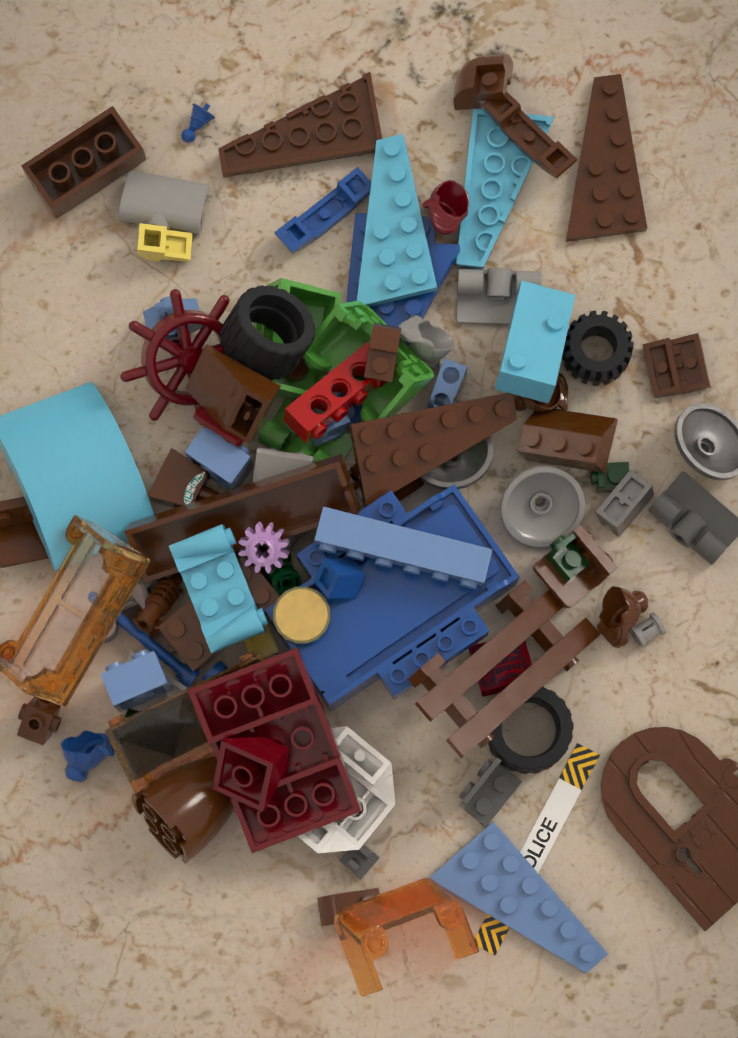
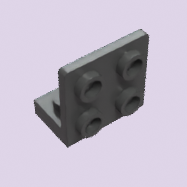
(489, 793)

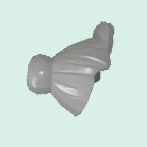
(426, 340)

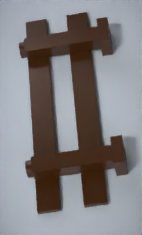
(532, 619)

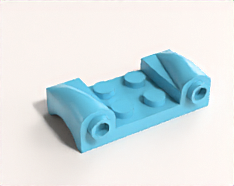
(218, 588)

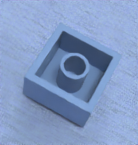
(222, 460)
(135, 680)

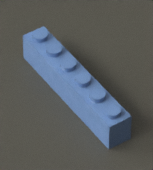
(402, 546)

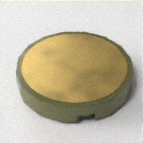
(301, 615)

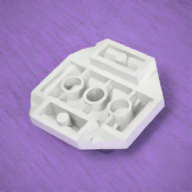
(374, 789)

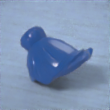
(85, 753)

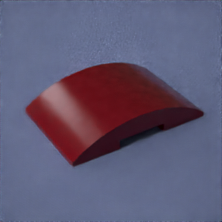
(282, 705)

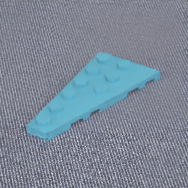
(395, 242)

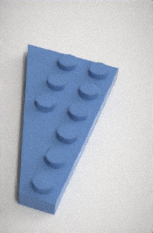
(506, 887)

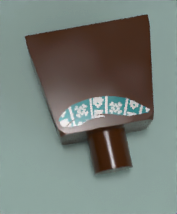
(180, 482)

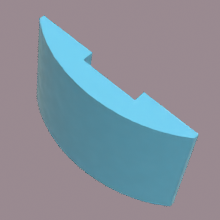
(72, 464)

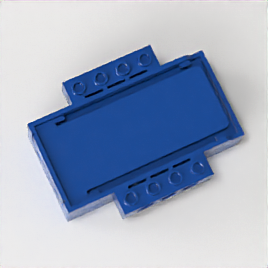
(398, 615)

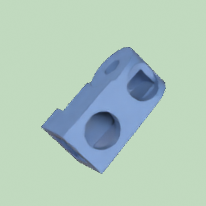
(447, 383)

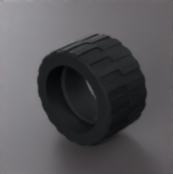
(280, 313)
(563, 737)

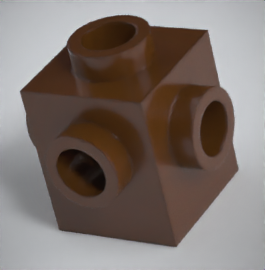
(39, 720)

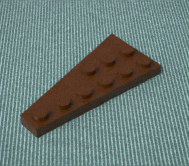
(410, 444)

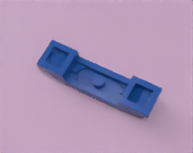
(325, 213)

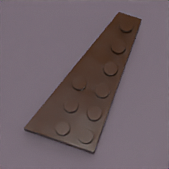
(319, 131)
(607, 180)

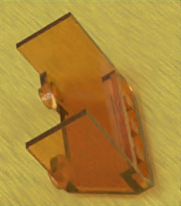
(364, 926)

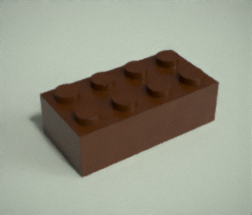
(84, 162)
(185, 630)

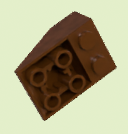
(231, 393)

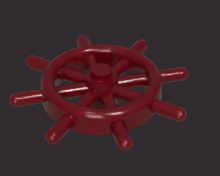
(184, 351)

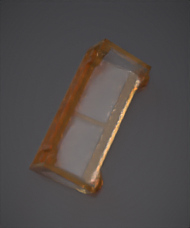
(74, 614)

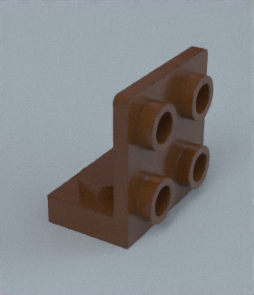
(18, 534)

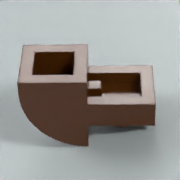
(382, 352)
(331, 904)

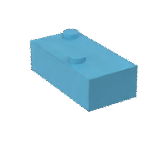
(535, 342)

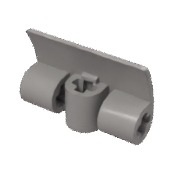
(163, 202)
(490, 293)

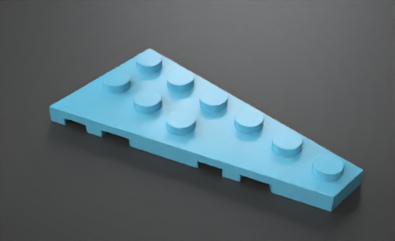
(493, 183)

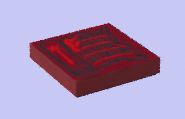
(505, 671)

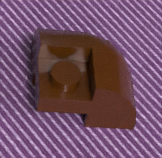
(482, 80)

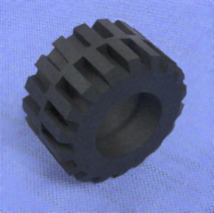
(603, 327)

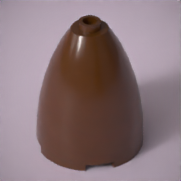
(184, 808)

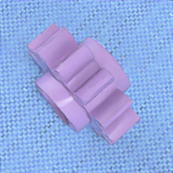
(269, 556)

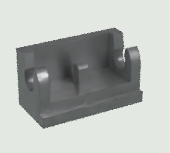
(625, 502)

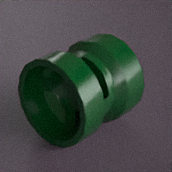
(284, 577)

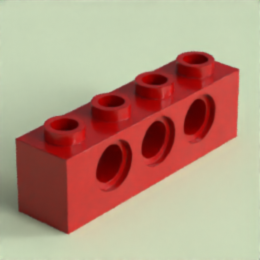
(320, 396)

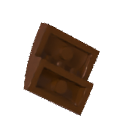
(676, 366)

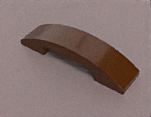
(528, 136)

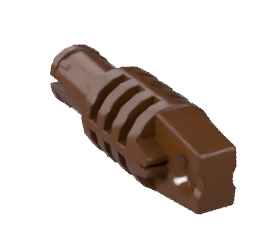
(159, 601)

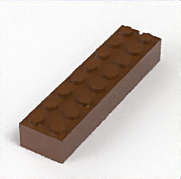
(287, 500)

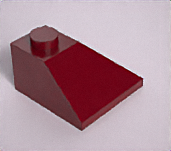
(250, 769)

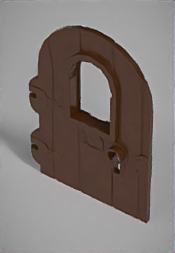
(707, 838)

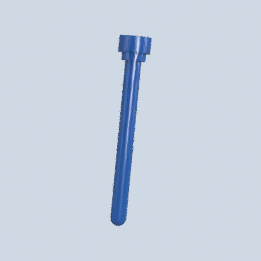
(183, 671)

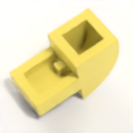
(159, 243)

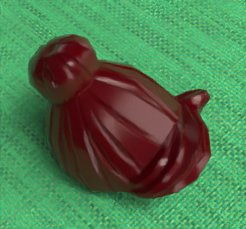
(447, 206)

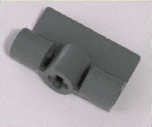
(696, 518)

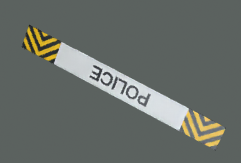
(545, 831)

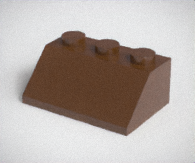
(568, 439)

